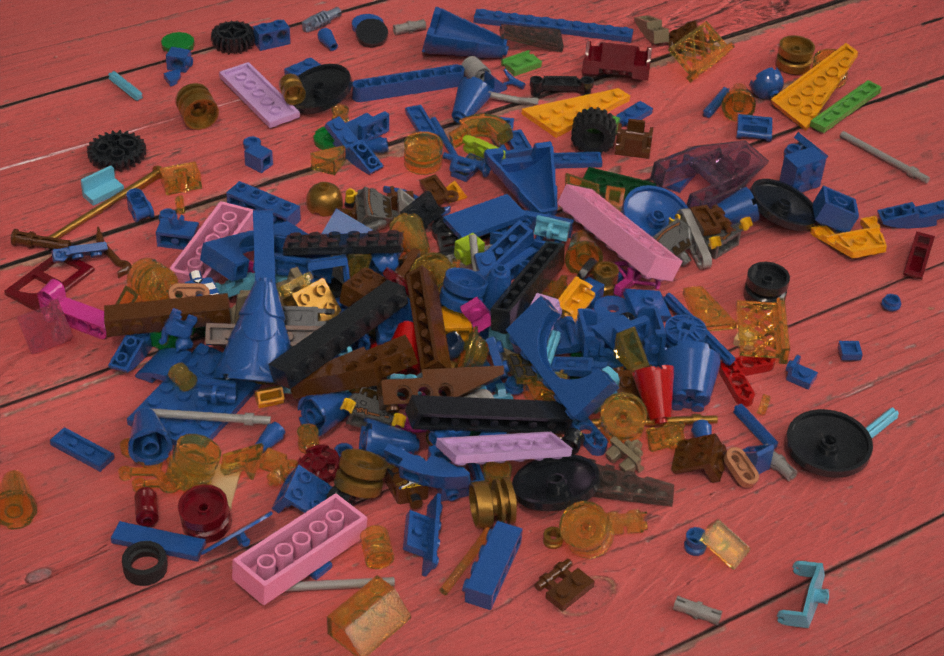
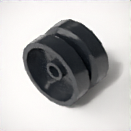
(766, 282)

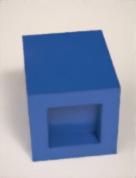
(179, 59)

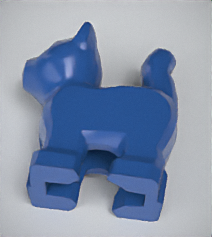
(182, 329)

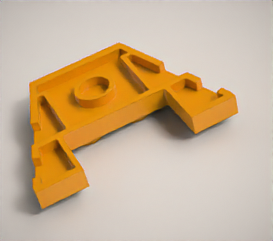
(857, 242)

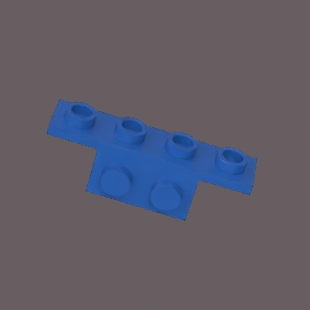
(422, 534)

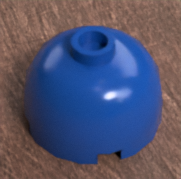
(768, 83)

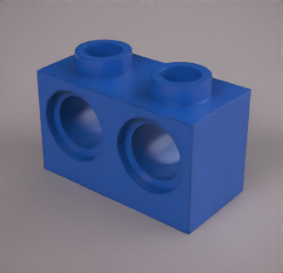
(271, 35)

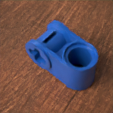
(139, 205)

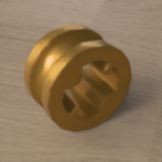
(552, 543)

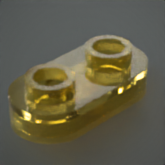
(302, 281)

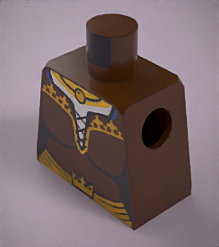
(404, 490)

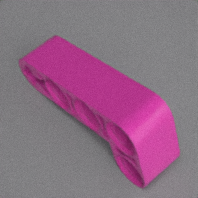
(78, 315)

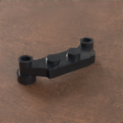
(561, 83)

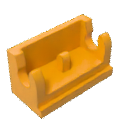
(576, 296)

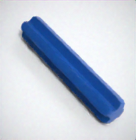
(715, 103)
(754, 425)

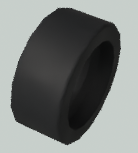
(140, 550)

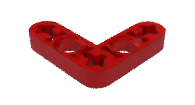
(758, 364)

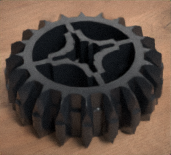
(233, 37)

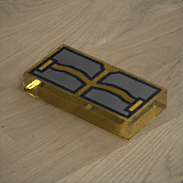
(521, 369)

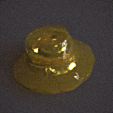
(474, 351)

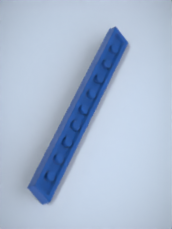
(566, 27)

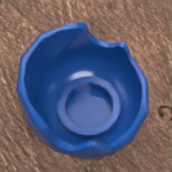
(385, 260)

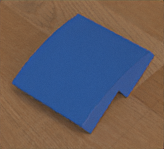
(161, 363)

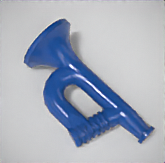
(472, 164)

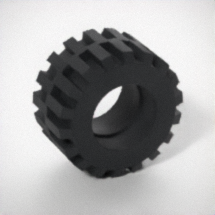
(597, 120)

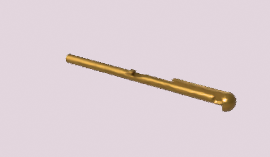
(140, 184)

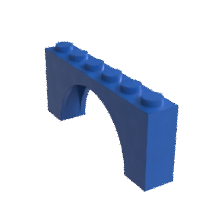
(226, 253)
(531, 334)

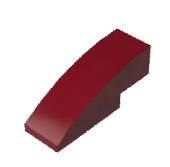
(919, 255)

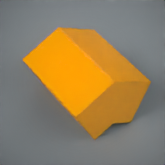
(275, 393)

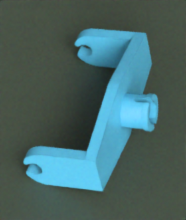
(814, 596)

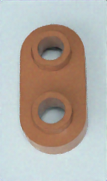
(188, 290)
(741, 468)

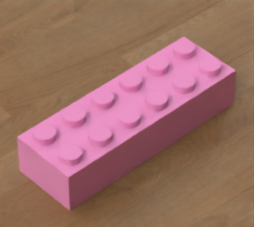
(222, 222)
(298, 549)

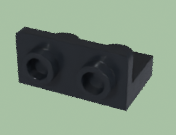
(425, 208)

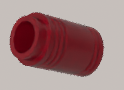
(146, 507)

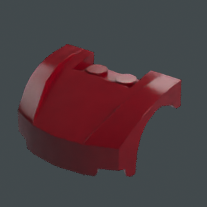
(617, 60)

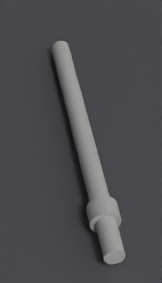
(911, 171)
(248, 419)
(335, 584)

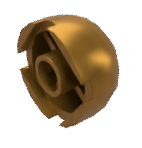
(324, 199)

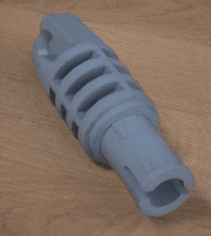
(320, 19)

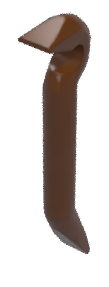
(126, 265)

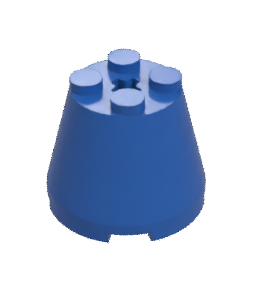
(694, 373)

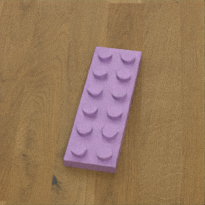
(259, 94)
(503, 447)

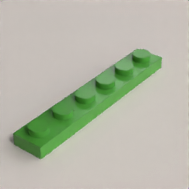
(845, 106)

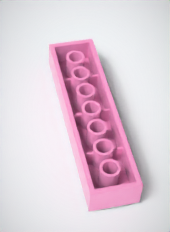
(619, 233)

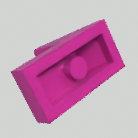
(477, 313)

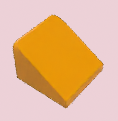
(454, 186)

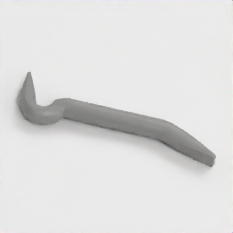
(513, 99)

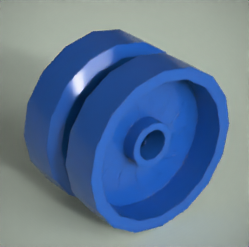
(460, 287)

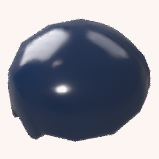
(455, 345)

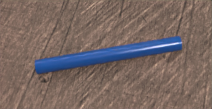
(443, 136)

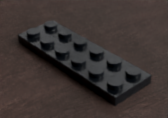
(347, 243)

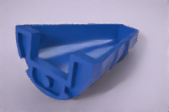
(460, 37)
(528, 177)
(256, 337)

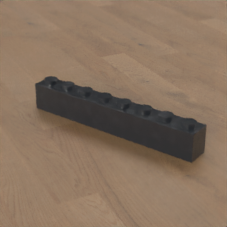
(531, 280)
(338, 334)
(486, 414)

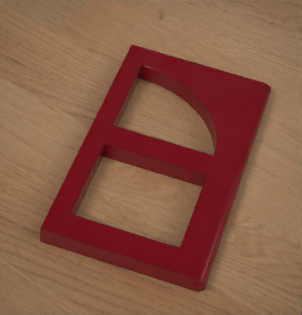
(31, 299)

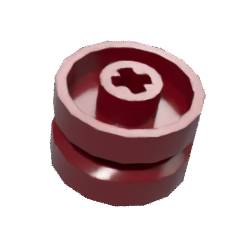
(205, 512)

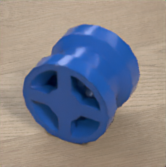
(693, 544)

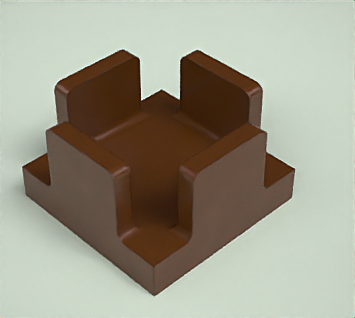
(634, 140)

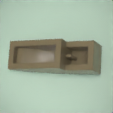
(652, 29)

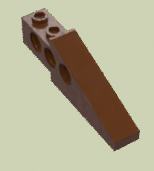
(358, 369)
(453, 381)

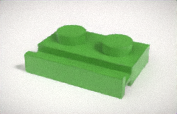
(521, 63)

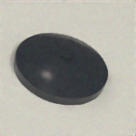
(324, 87)
(783, 204)
(829, 443)
(556, 482)

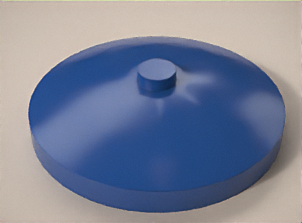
(651, 207)

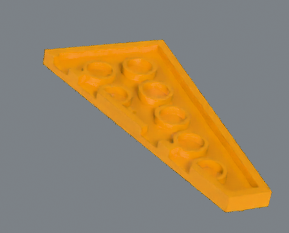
(810, 92)
(559, 115)

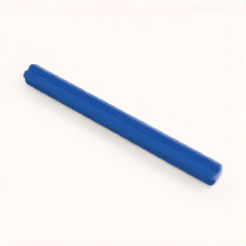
(713, 343)

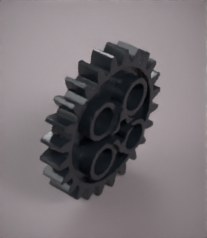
(116, 150)

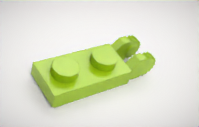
(477, 146)

